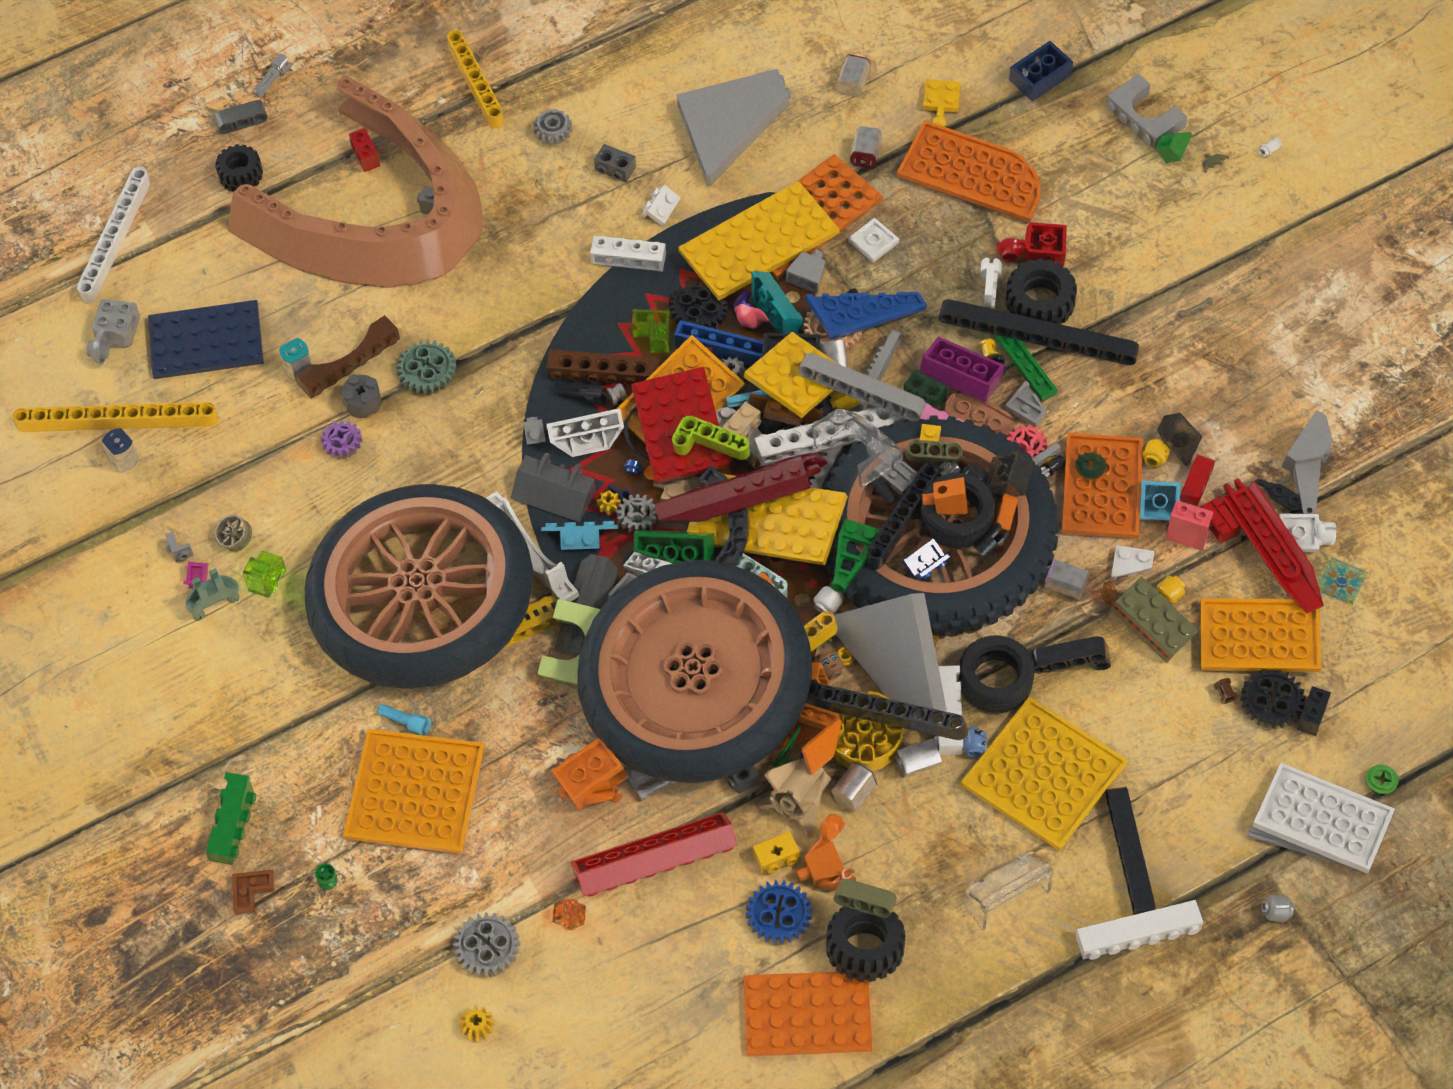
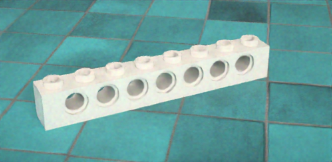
(804, 445)

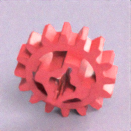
(1029, 439)

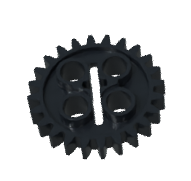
(697, 306)
(1253, 693)

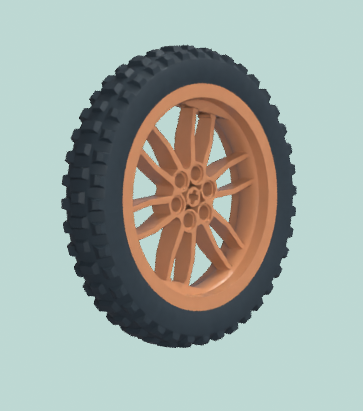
(977, 598)

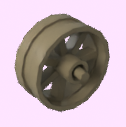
(234, 533)

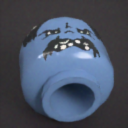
(975, 743)

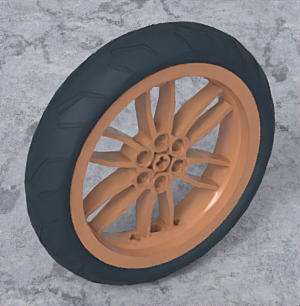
(448, 655)

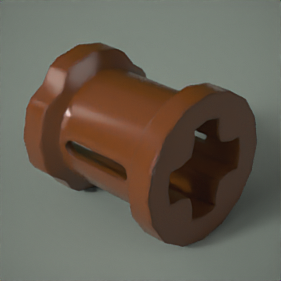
(1225, 691)

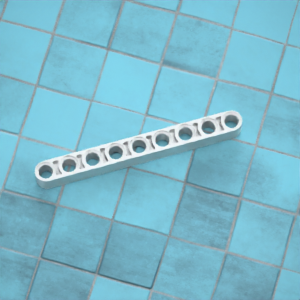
(113, 235)

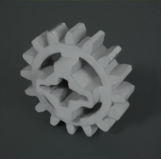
(637, 513)

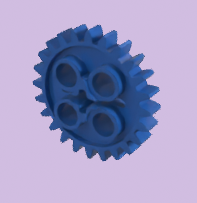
(797, 914)

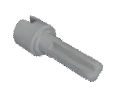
(278, 67)

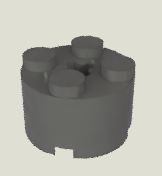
(361, 395)

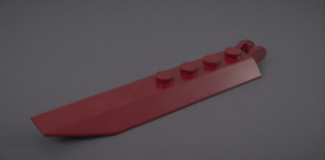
(739, 491)

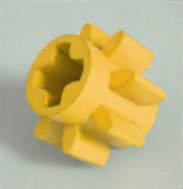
(608, 502)

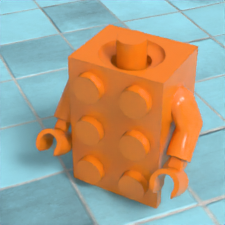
(590, 776)

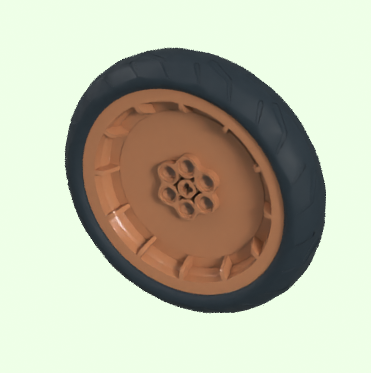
(688, 731)

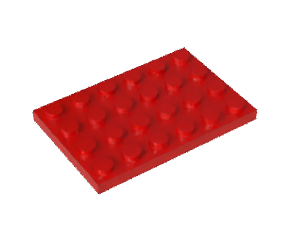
(661, 407)

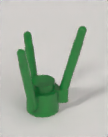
(783, 758)

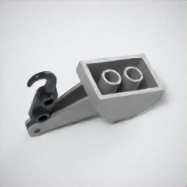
(1305, 462)

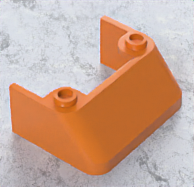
(819, 733)

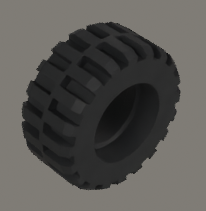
(1044, 275)
(864, 963)

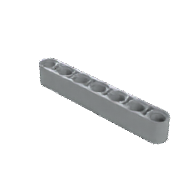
(862, 387)

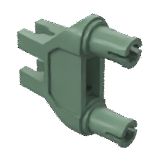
(211, 592)

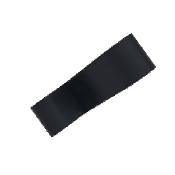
(1072, 654)

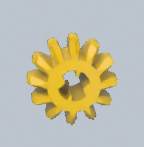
(468, 1023)

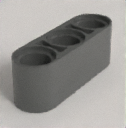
(240, 117)

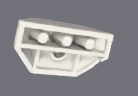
(586, 433)

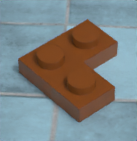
(245, 887)

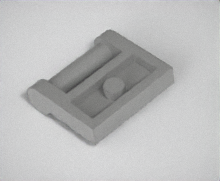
(638, 780)

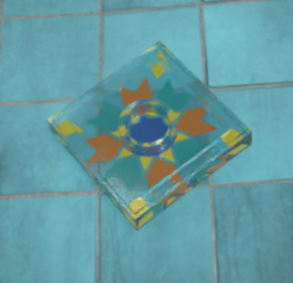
(1342, 581)

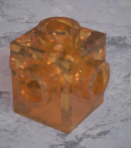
(569, 914)

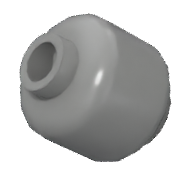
(1277, 908)

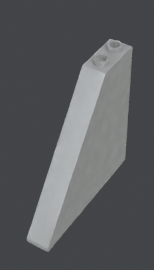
(730, 117)
(896, 649)

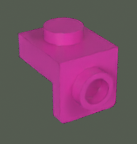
(196, 570)

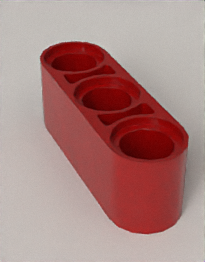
(1197, 480)

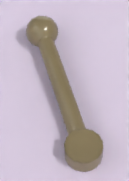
(1182, 313)

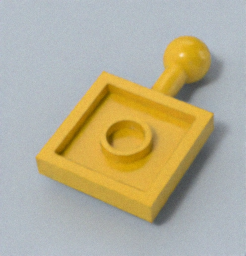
(941, 97)

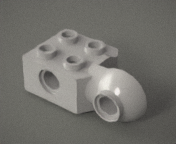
(112, 327)

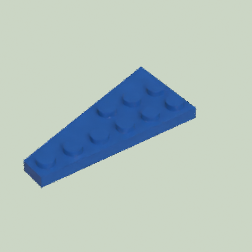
(860, 311)

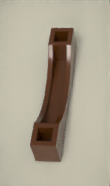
(320, 376)

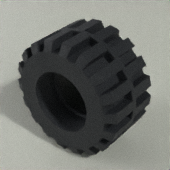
(238, 157)

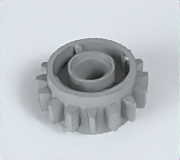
(552, 126)

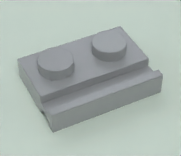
(899, 477)

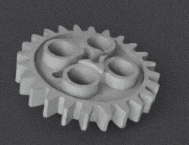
(499, 932)

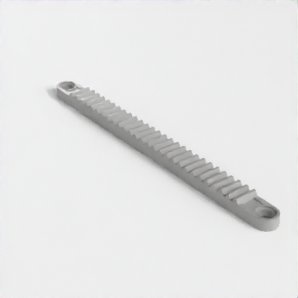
(876, 371)

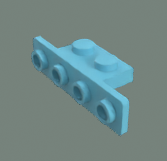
(579, 536)

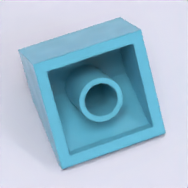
(1158, 499)

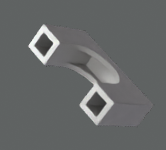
(1149, 129)

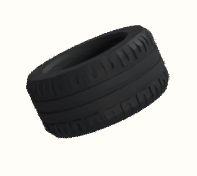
(956, 534)
(1001, 649)

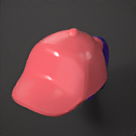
(747, 314)

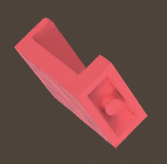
(1189, 525)

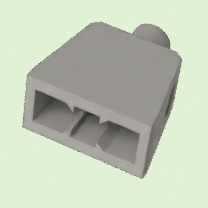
(807, 271)

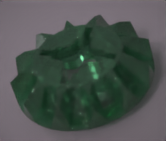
(1097, 469)

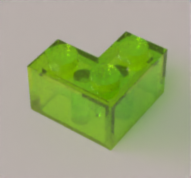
(653, 325)
(264, 573)

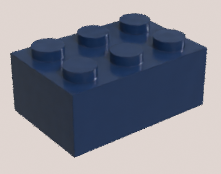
(1041, 70)

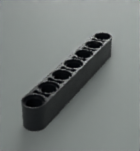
(900, 517)
(1130, 850)

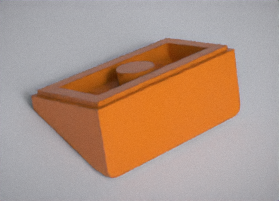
(1005, 511)

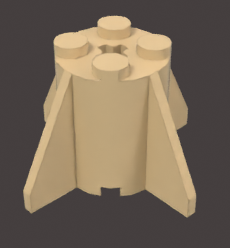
(796, 792)

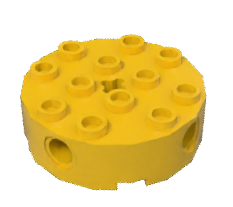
(867, 741)

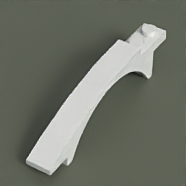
(548, 573)

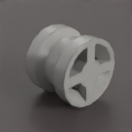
(616, 394)

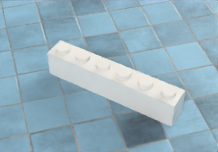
(1139, 930)

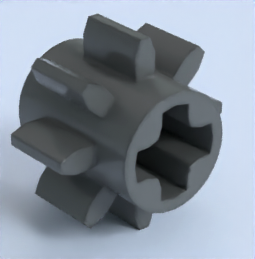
(948, 468)

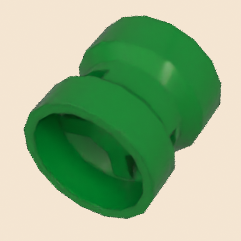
(323, 873)

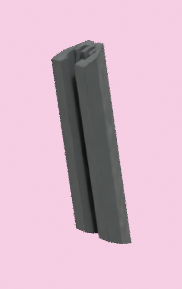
(594, 583)

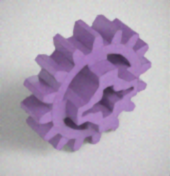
(341, 439)

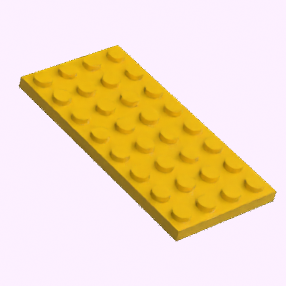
(758, 240)
(788, 527)

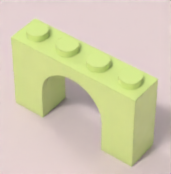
(573, 614)

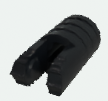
(987, 544)

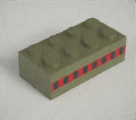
(1154, 619)

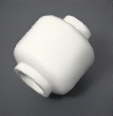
(827, 600)

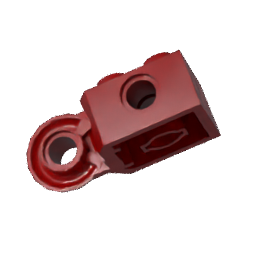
(1040, 242)

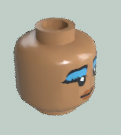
(831, 663)

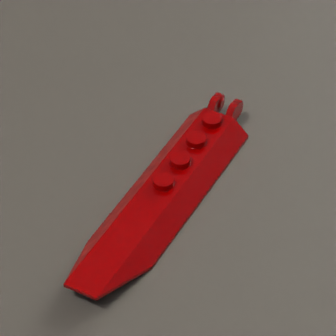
(1274, 544)

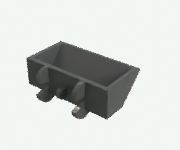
(553, 487)

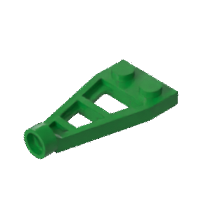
(856, 533)

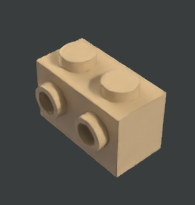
(744, 420)

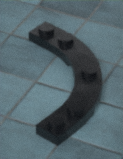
(738, 524)

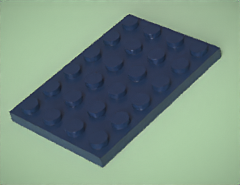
(205, 339)

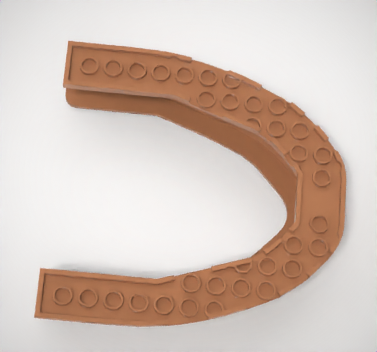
(372, 254)

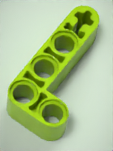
(736, 446)

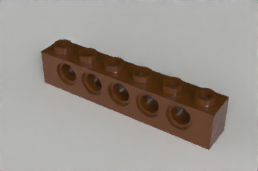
(595, 363)

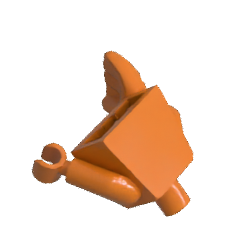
(822, 859)

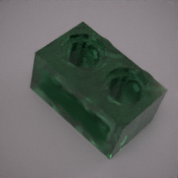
(927, 387)

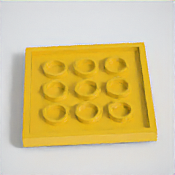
(779, 375)

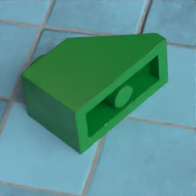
(1172, 146)

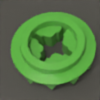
(1390, 777)

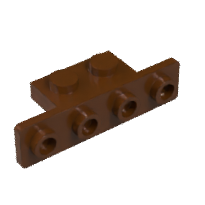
(776, 411)

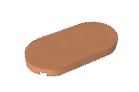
(967, 407)

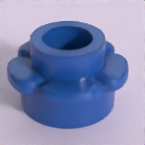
(632, 466)

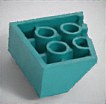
(774, 303)

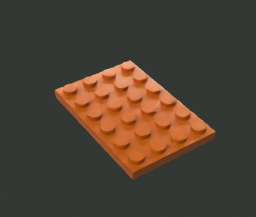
(1110, 502)
(806, 1014)

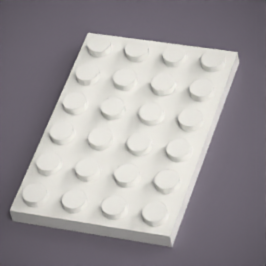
(1323, 818)

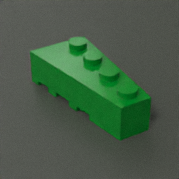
(675, 545)
(231, 819)

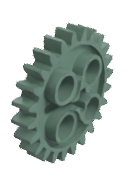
(426, 367)

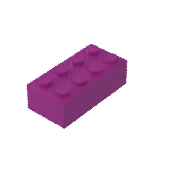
(962, 369)

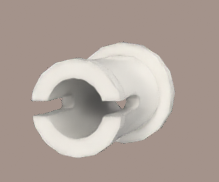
(1266, 149)

